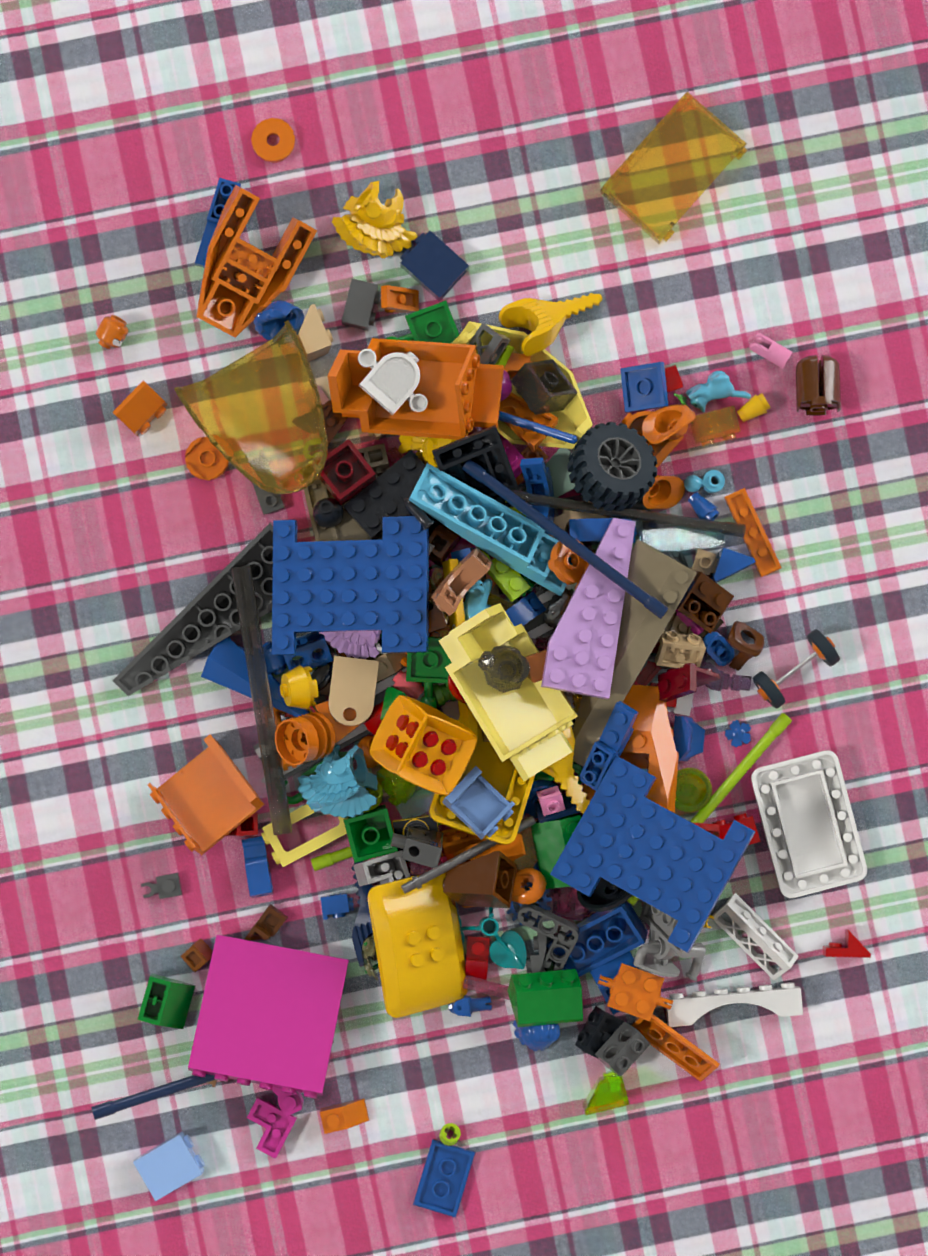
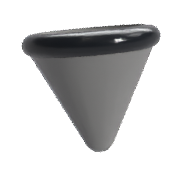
(323, 677)

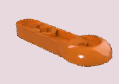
(520, 894)

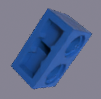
(305, 646)

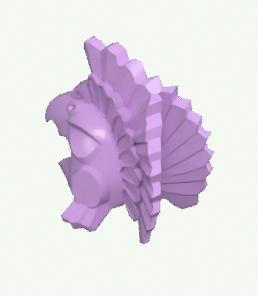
(355, 642)

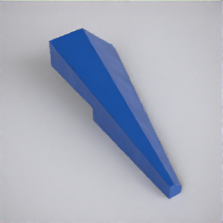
(228, 668)

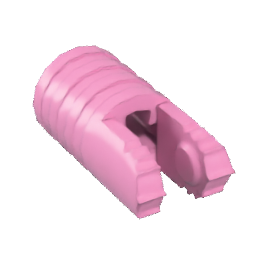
(770, 350)

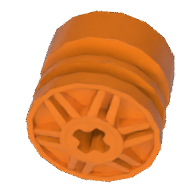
(304, 738)

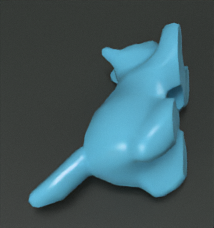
(717, 387)
(477, 598)

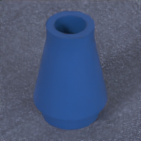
(703, 508)

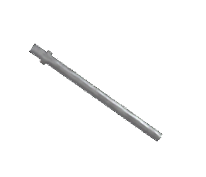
(417, 882)

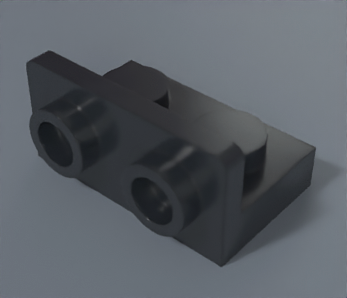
(597, 1031)

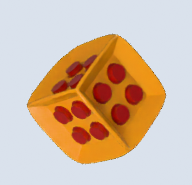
(423, 745)

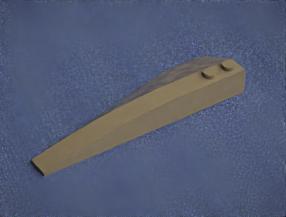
(638, 635)

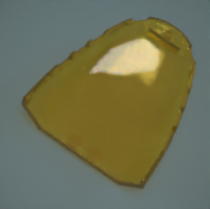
(265, 414)

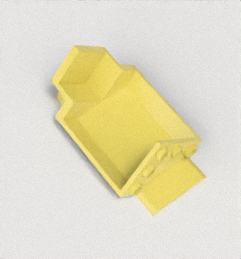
(520, 722)

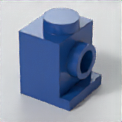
(336, 905)

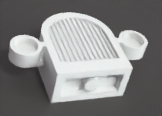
(392, 380)

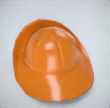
(667, 423)

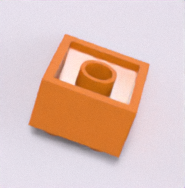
(140, 408)

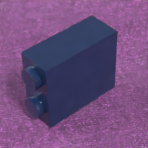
(433, 265)

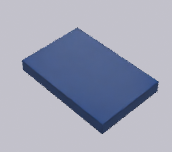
(444, 1178)

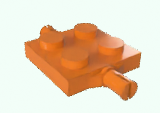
(635, 992)

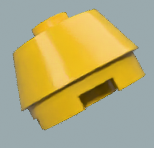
(299, 688)

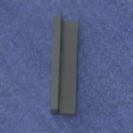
(493, 349)

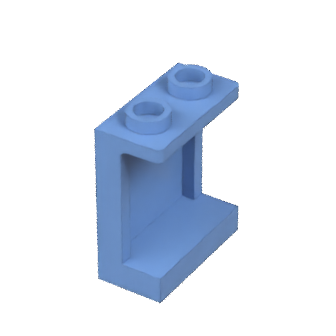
(478, 804)

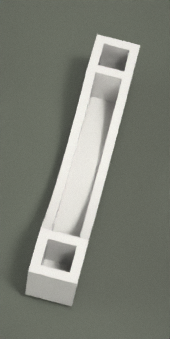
(687, 1009)

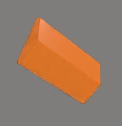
(676, 1047)

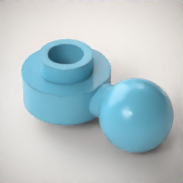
(694, 483)

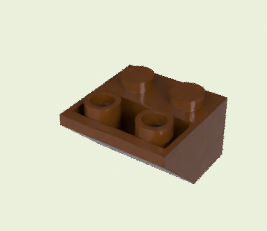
(704, 602)

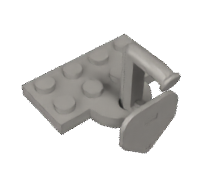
(656, 954)

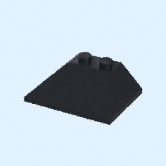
(484, 449)

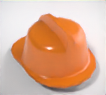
(664, 493)

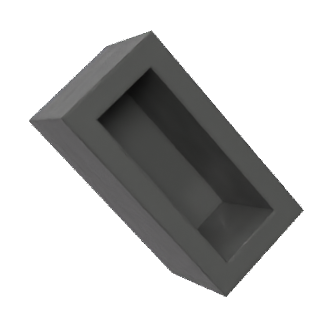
(360, 304)

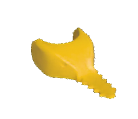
(543, 318)
(564, 774)

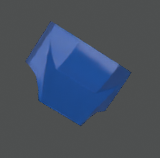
(688, 737)

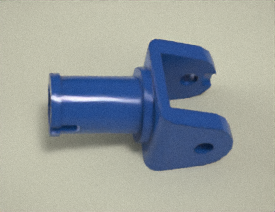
(466, 1006)

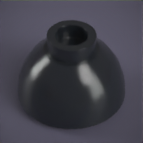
(328, 513)

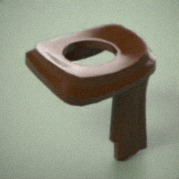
(746, 650)

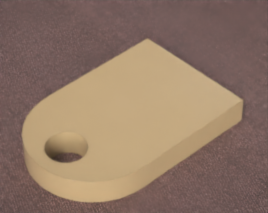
(352, 687)

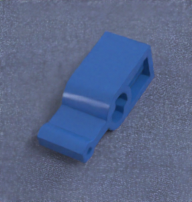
(257, 867)

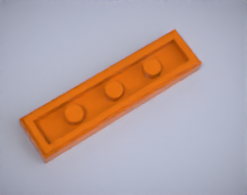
(755, 535)

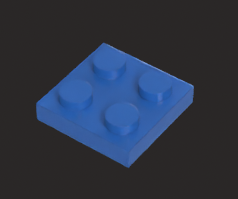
(644, 387)

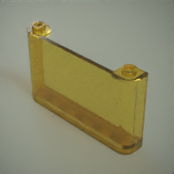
(673, 167)

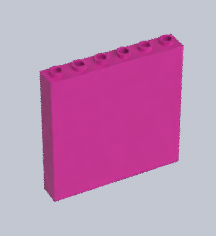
(268, 1016)

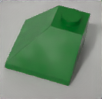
(370, 834)

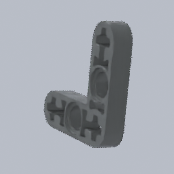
(560, 939)

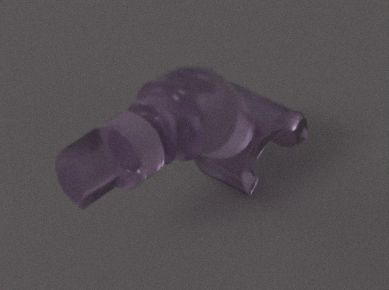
(736, 682)

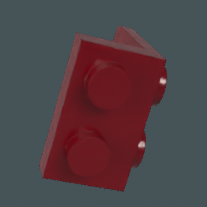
(683, 681)

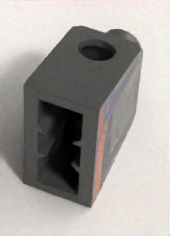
(420, 846)

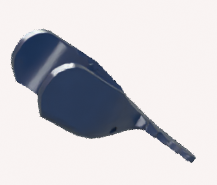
(362, 927)

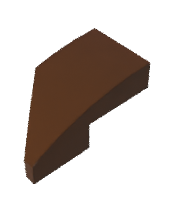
(267, 924)

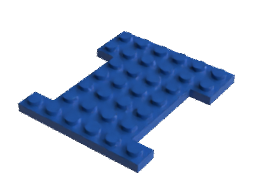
(352, 586)
(650, 852)

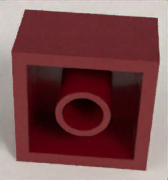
(346, 472)

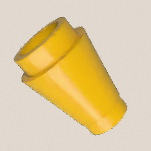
(754, 407)

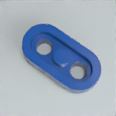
(718, 648)

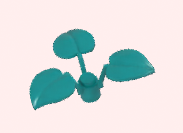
(507, 950)

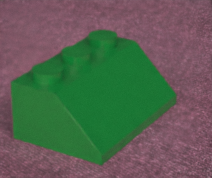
(549, 844)
(546, 997)

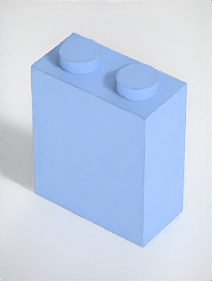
(169, 1165)

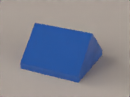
(729, 563)

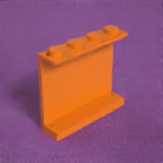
(207, 798)

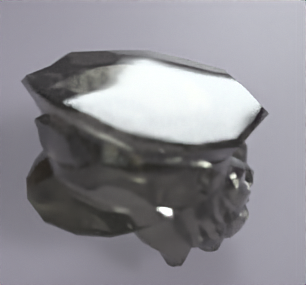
(504, 668)

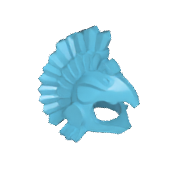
(337, 787)

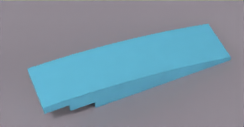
(488, 526)

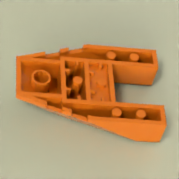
(241, 277)
(651, 745)

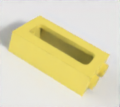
(287, 857)

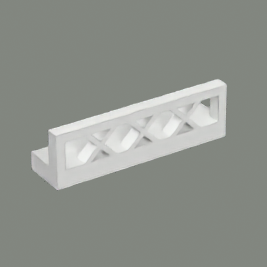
(758, 935)

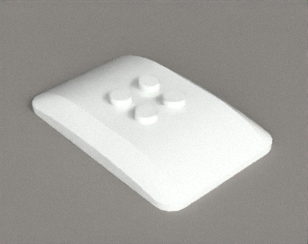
(809, 824)

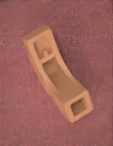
(460, 580)

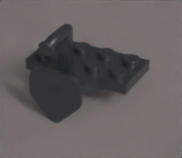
(390, 497)

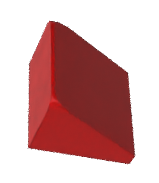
(673, 379)

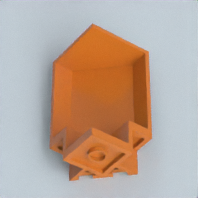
(451, 378)

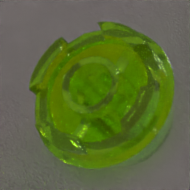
(395, 786)
(692, 790)

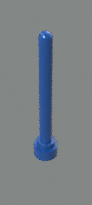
(536, 427)

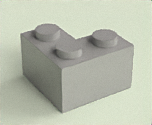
(382, 869)

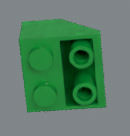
(166, 1002)

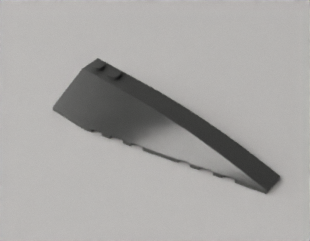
(205, 619)

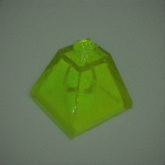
(606, 1094)

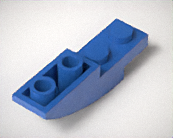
(222, 193)
(609, 745)

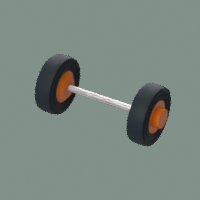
(822, 647)

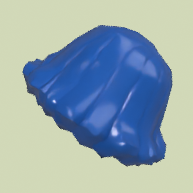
(273, 317)
(537, 1037)

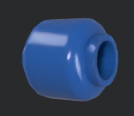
(274, 664)

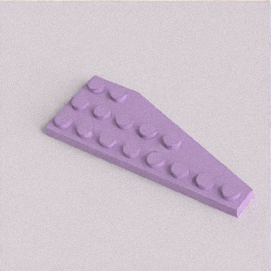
(586, 637)

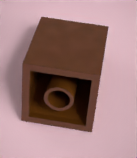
(482, 881)

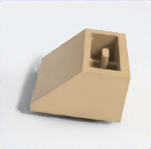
(313, 335)

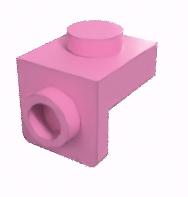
(550, 800)

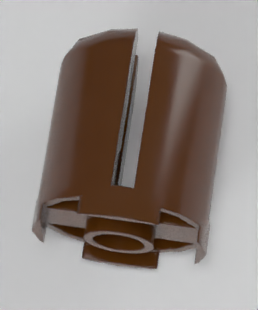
(818, 385)

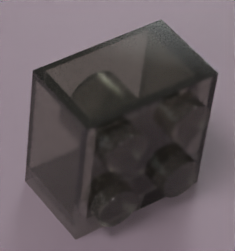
(543, 387)

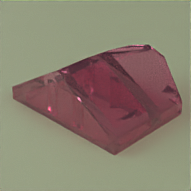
(567, 904)

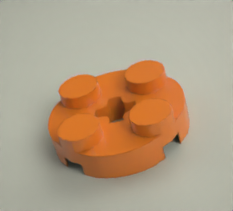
(560, 565)

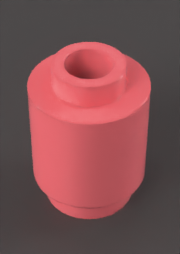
(411, 689)

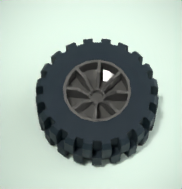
(612, 466)

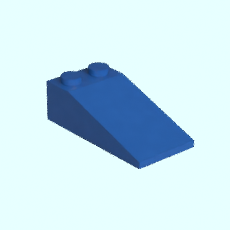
(604, 938)

